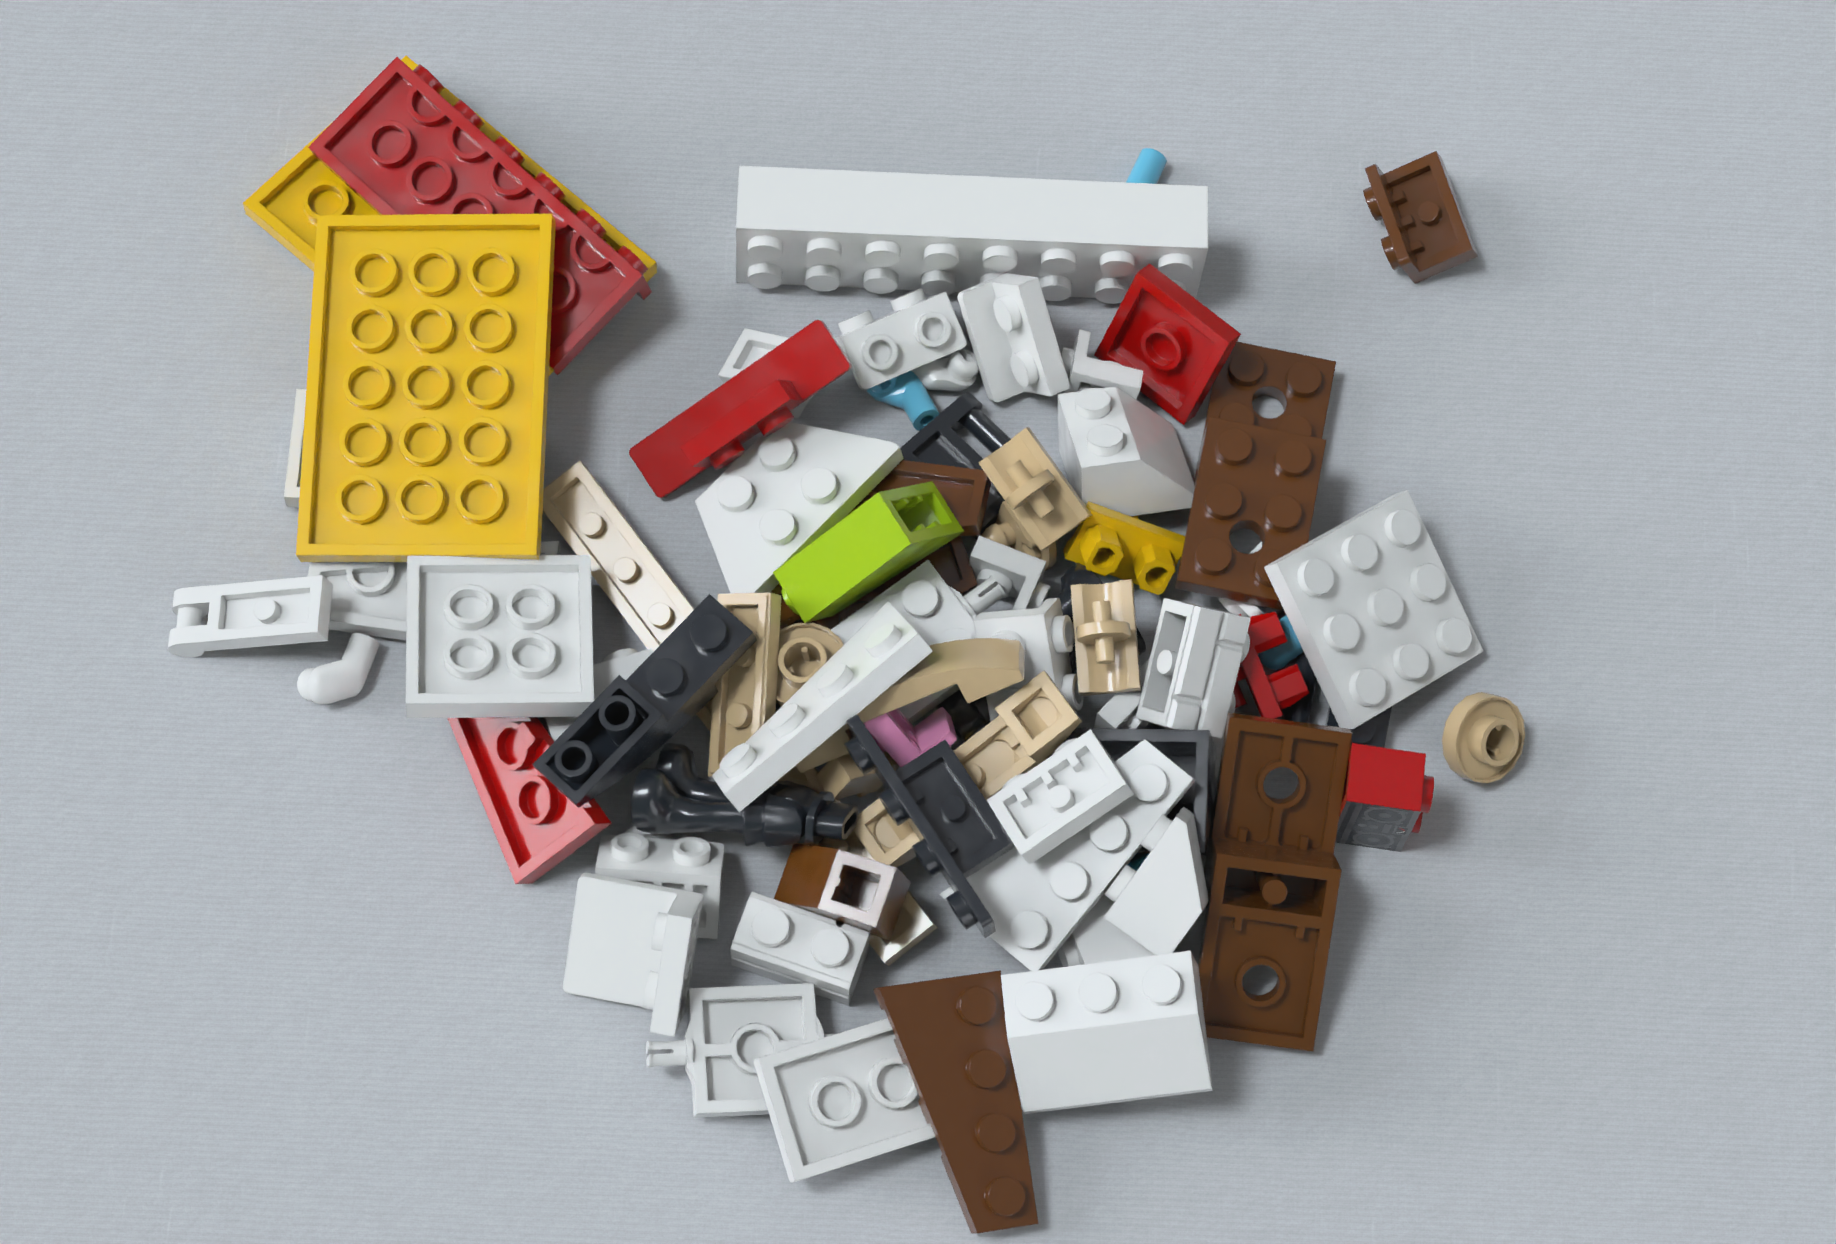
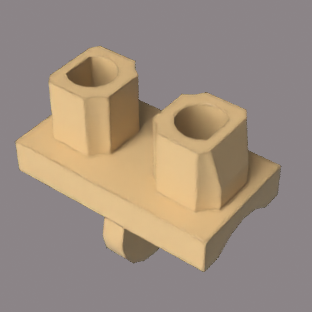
(1035, 489)
(1105, 638)

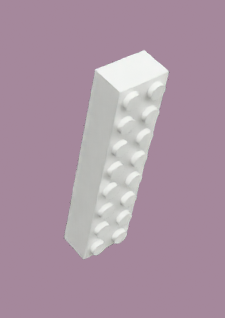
(964, 230)

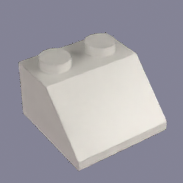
(1121, 453)

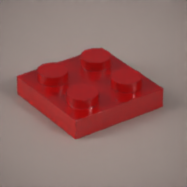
(1170, 340)

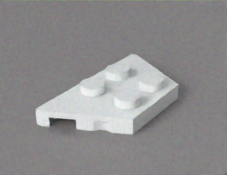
(786, 497)

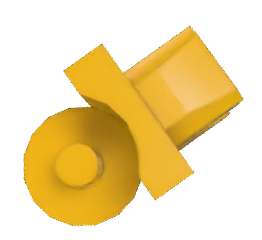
(1125, 548)

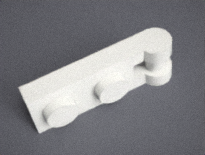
(250, 615)

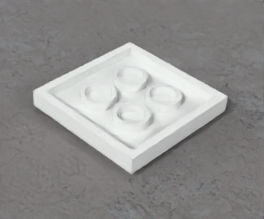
(1374, 610)
(499, 637)

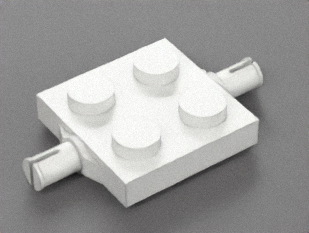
(934, 612)
(728, 1032)

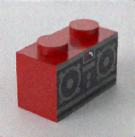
(1383, 797)

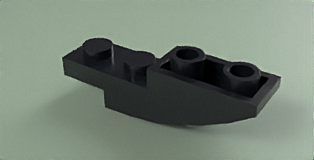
(649, 707)

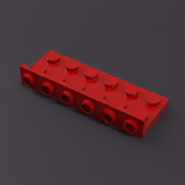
(423, 156)

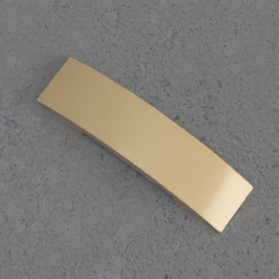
(975, 665)
(1020, 738)

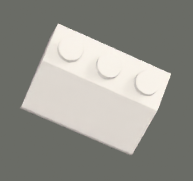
(1107, 1032)

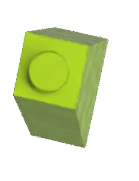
(866, 550)

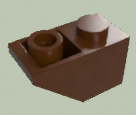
(844, 888)

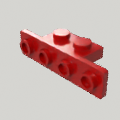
(739, 409)

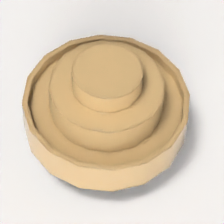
(801, 654)
(1483, 737)

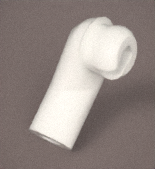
(949, 373)
(340, 678)

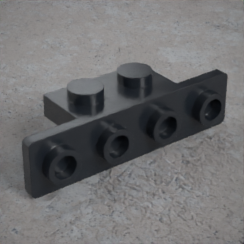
(945, 812)

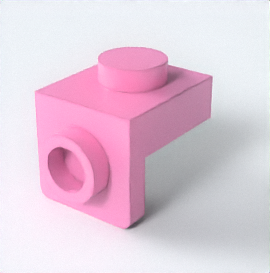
(906, 742)

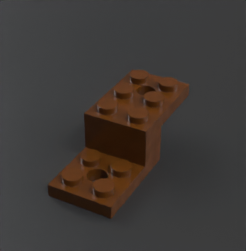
(1255, 472)
(1271, 880)

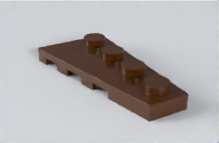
(968, 1091)

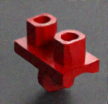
(1272, 691)

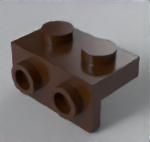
(1420, 216)

